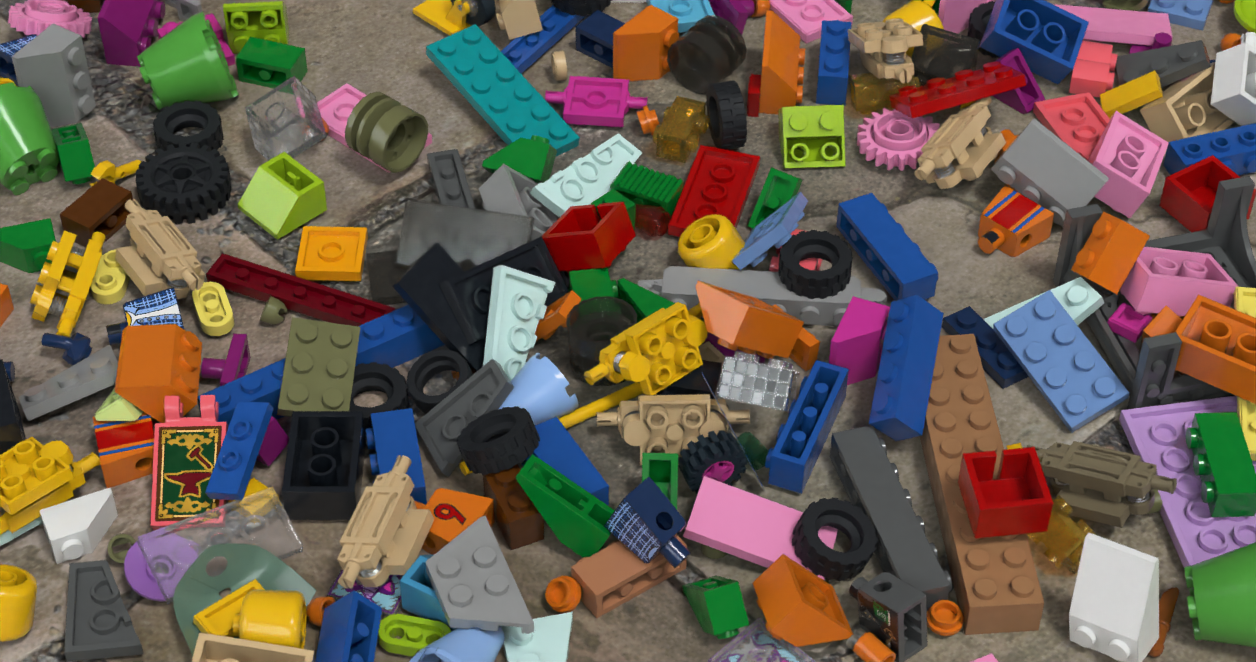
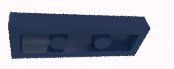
(994, 355)

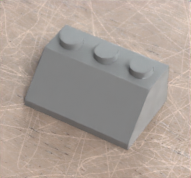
(58, 73)
(1048, 171)
(509, 193)

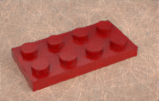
(958, 90)
(715, 185)

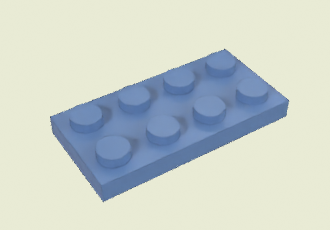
(1061, 361)

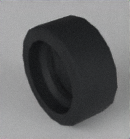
(427, 367)

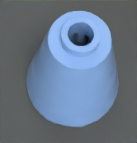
(541, 391)
(463, 646)

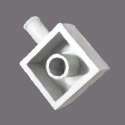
(1236, 81)

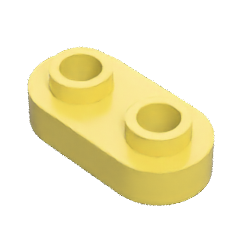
(109, 280)
(213, 309)

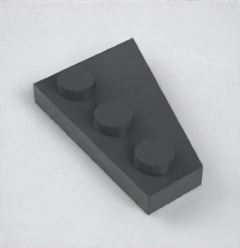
(1169, 62)
(473, 398)
(96, 615)

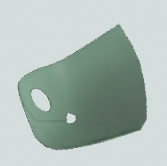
(244, 564)

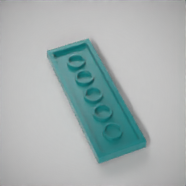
(499, 90)

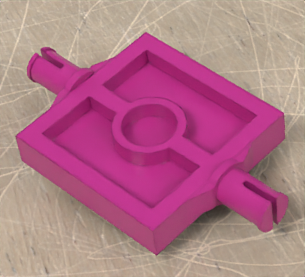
(596, 101)

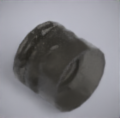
(706, 53)
(590, 329)

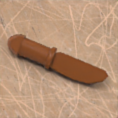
(1166, 609)

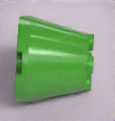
(188, 65)
(26, 140)
(1224, 597)

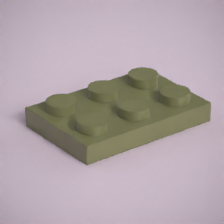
(318, 367)

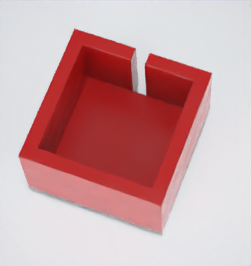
(1192, 192)
(585, 242)
(1011, 504)

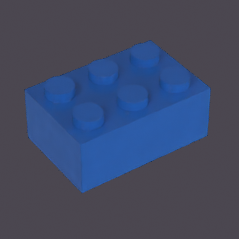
(1041, 31)

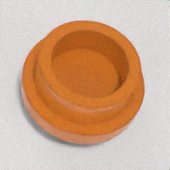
(648, 120)
(563, 594)
(945, 618)

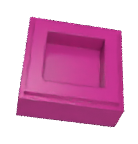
(1128, 322)

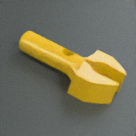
(111, 173)

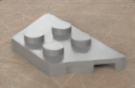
(477, 582)

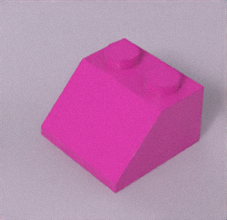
(860, 339)

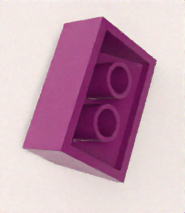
(128, 28)

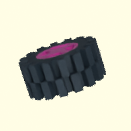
(712, 457)

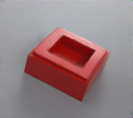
(754, 95)

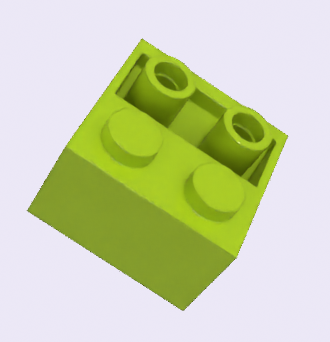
(255, 20)
(812, 136)
(283, 196)

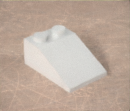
(1115, 600)

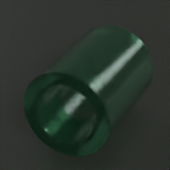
(753, 449)

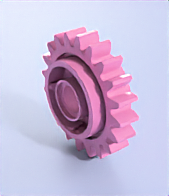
(38, 15)
(894, 138)

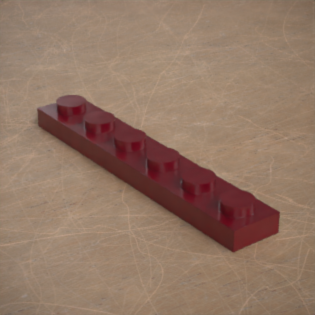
(296, 293)

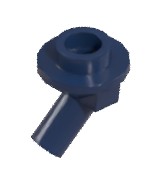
(75, 348)

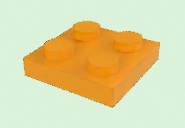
(332, 253)

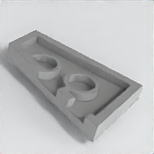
(72, 384)

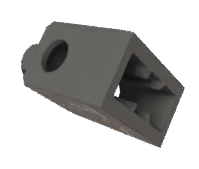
(892, 613)

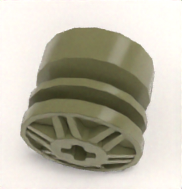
(386, 132)

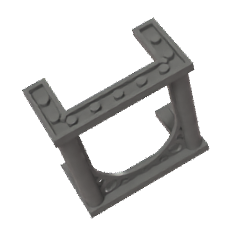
(1151, 371)

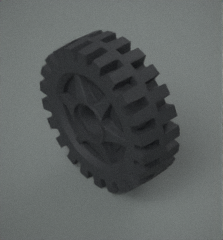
(184, 182)

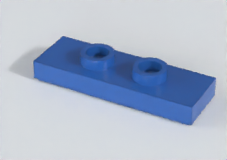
(239, 450)

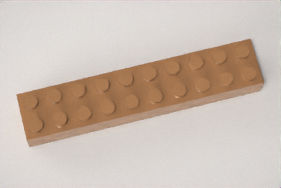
(990, 575)

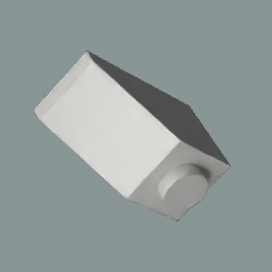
(78, 524)

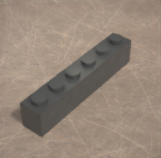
(875, 488)

